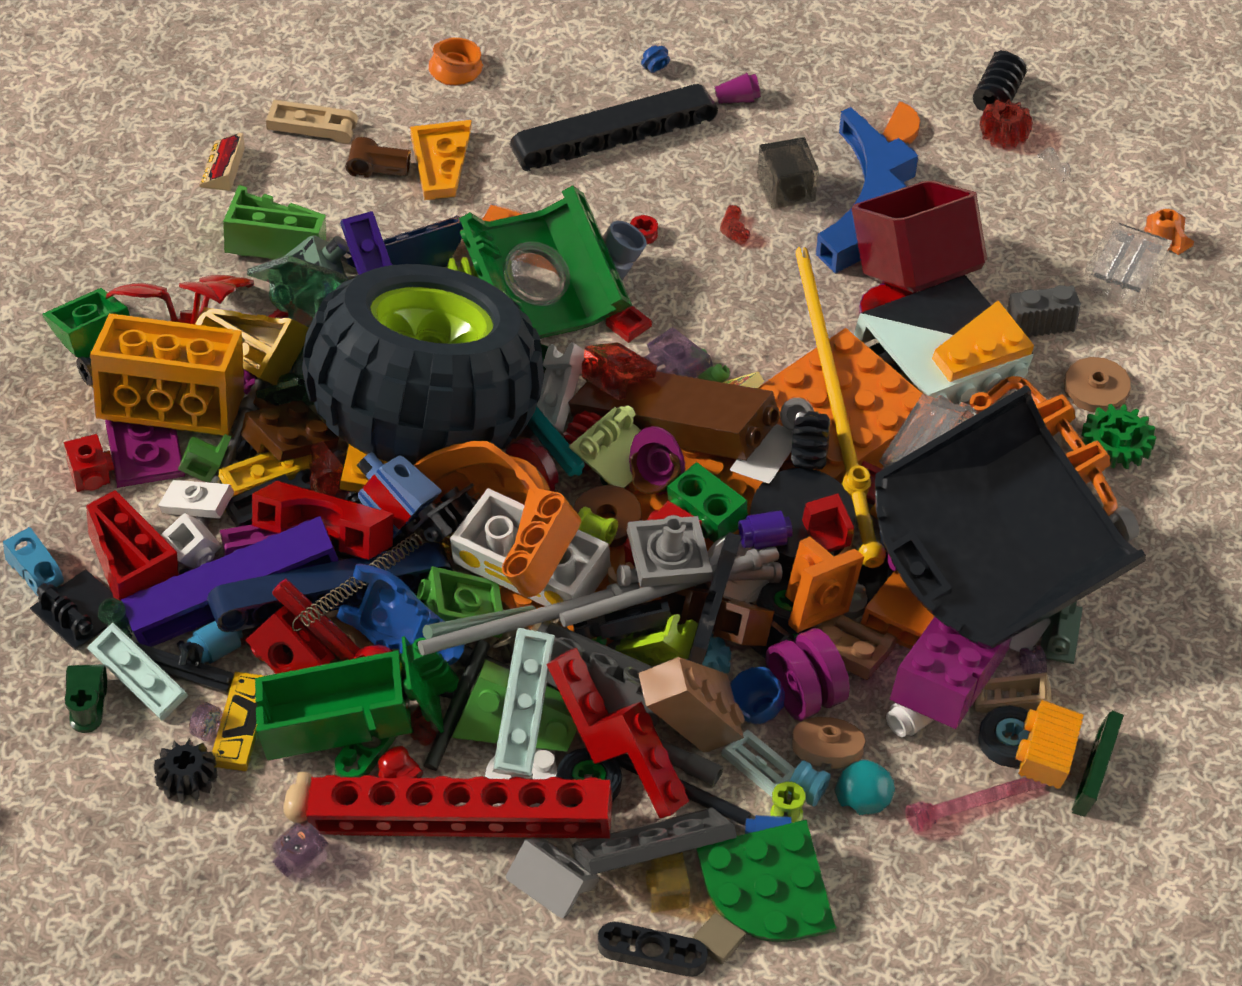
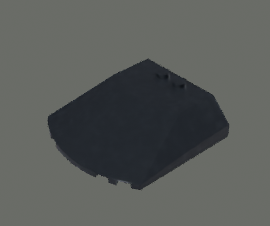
(997, 525)

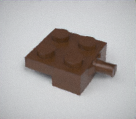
(285, 429)

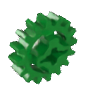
(1121, 434)

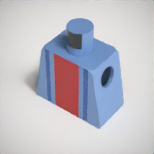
(396, 489)

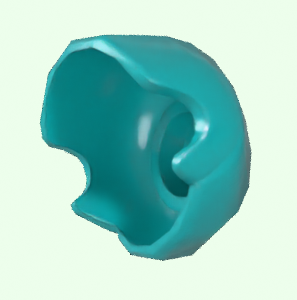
(865, 787)

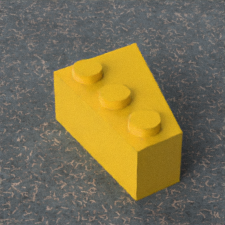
(267, 342)

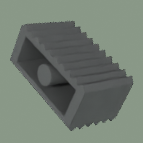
(1045, 310)

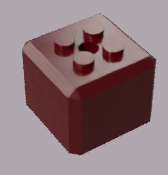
(920, 235)

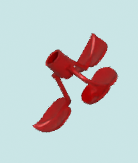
(211, 287)

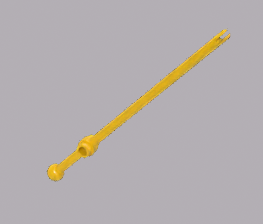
(857, 477)

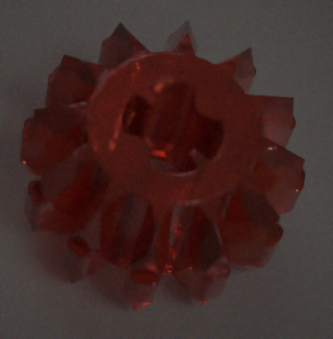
(1006, 123)

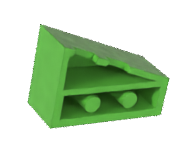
(266, 228)
(485, 706)

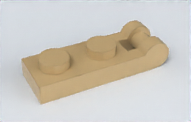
(312, 120)

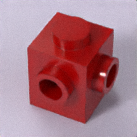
(90, 470)

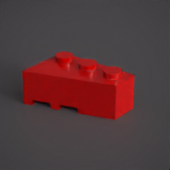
(128, 546)

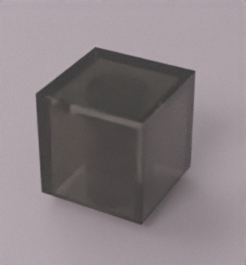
(787, 172)

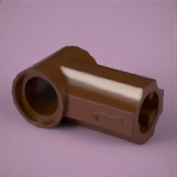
(368, 157)

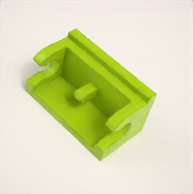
(662, 645)

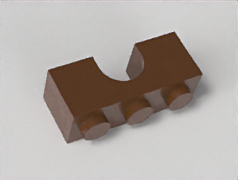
(735, 619)

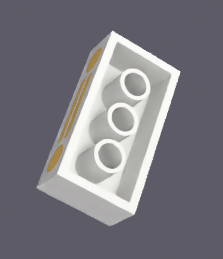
(491, 531)

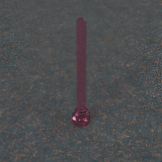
(924, 815)

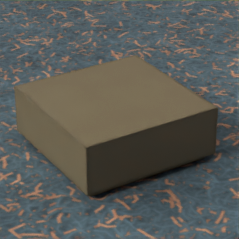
(720, 937)

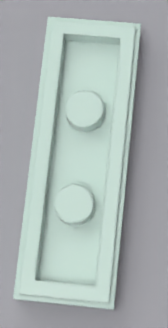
(137, 671)

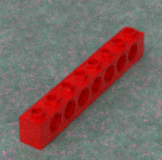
(474, 819)

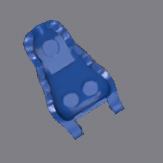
(391, 612)

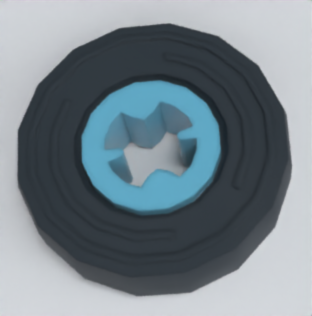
(993, 730)

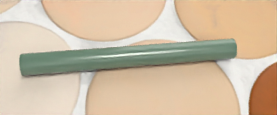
(445, 627)

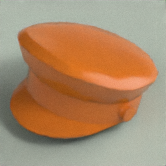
(455, 61)

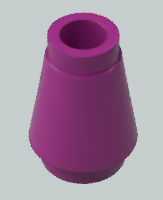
(738, 90)

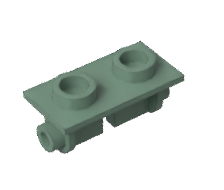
(1061, 635)

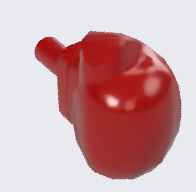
(398, 763)

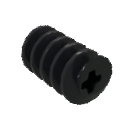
(1000, 79)

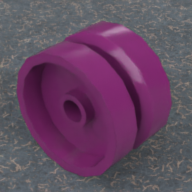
(809, 673)

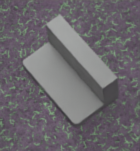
(550, 876)

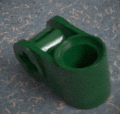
(85, 696)

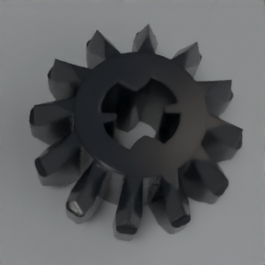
(810, 440)
(185, 770)

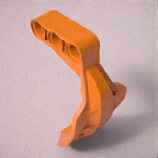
(547, 516)

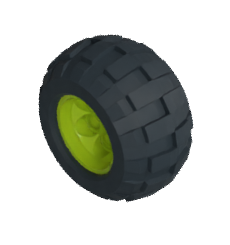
(422, 362)

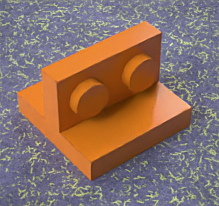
(821, 584)

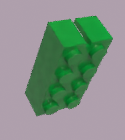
(332, 705)

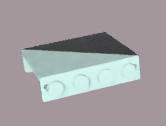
(921, 323)

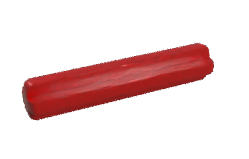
(323, 628)

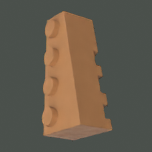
(694, 702)

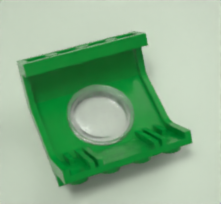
(549, 264)

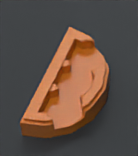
(903, 124)

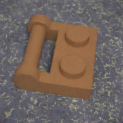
(859, 656)

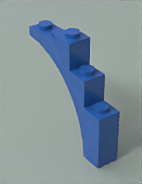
(884, 170)

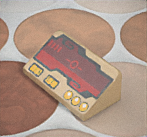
(223, 163)

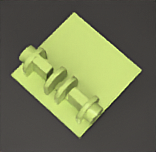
(608, 446)

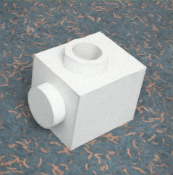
(191, 541)

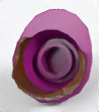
(655, 460)

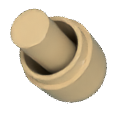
(297, 798)

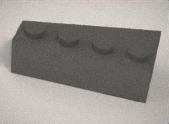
(610, 670)

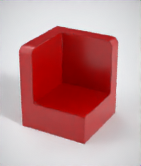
(828, 522)

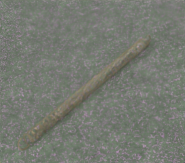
(340, 593)

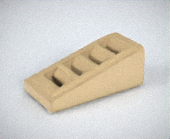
(1028, 684)

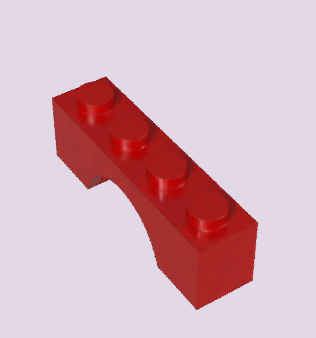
(359, 528)

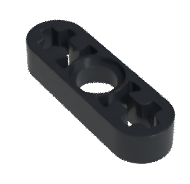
(643, 936)

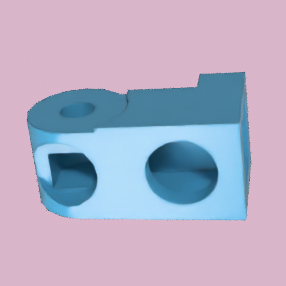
(32, 561)

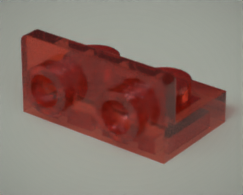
(613, 367)

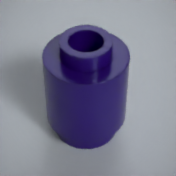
(765, 530)

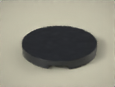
(790, 493)

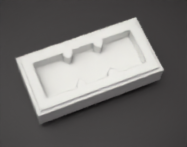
(196, 498)

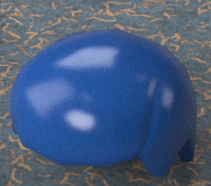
(758, 694)

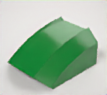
(82, 319)

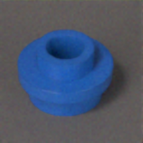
(655, 58)

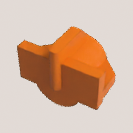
(1171, 226)

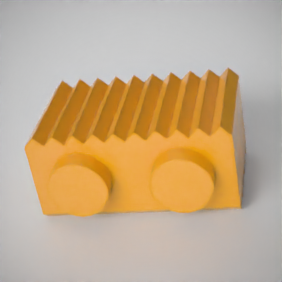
(1050, 743)

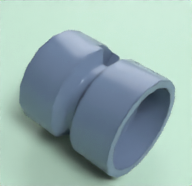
(624, 244)

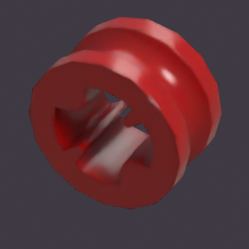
(646, 223)

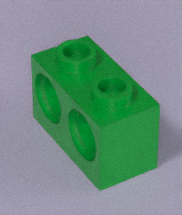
(706, 497)

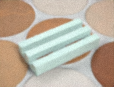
(749, 770)

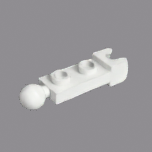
(559, 385)

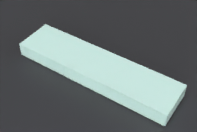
(523, 703)

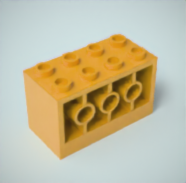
(168, 374)

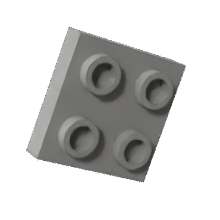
(669, 551)

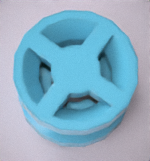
(812, 782)

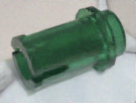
(114, 611)

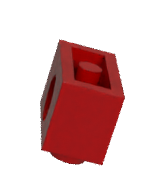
(277, 631)

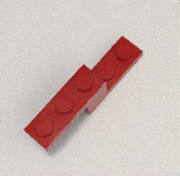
(618, 733)

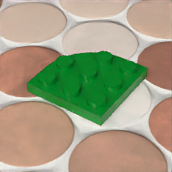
(769, 883)

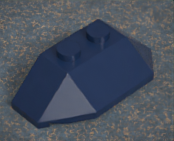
(422, 246)

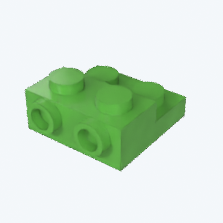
(459, 595)

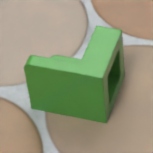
(202, 458)

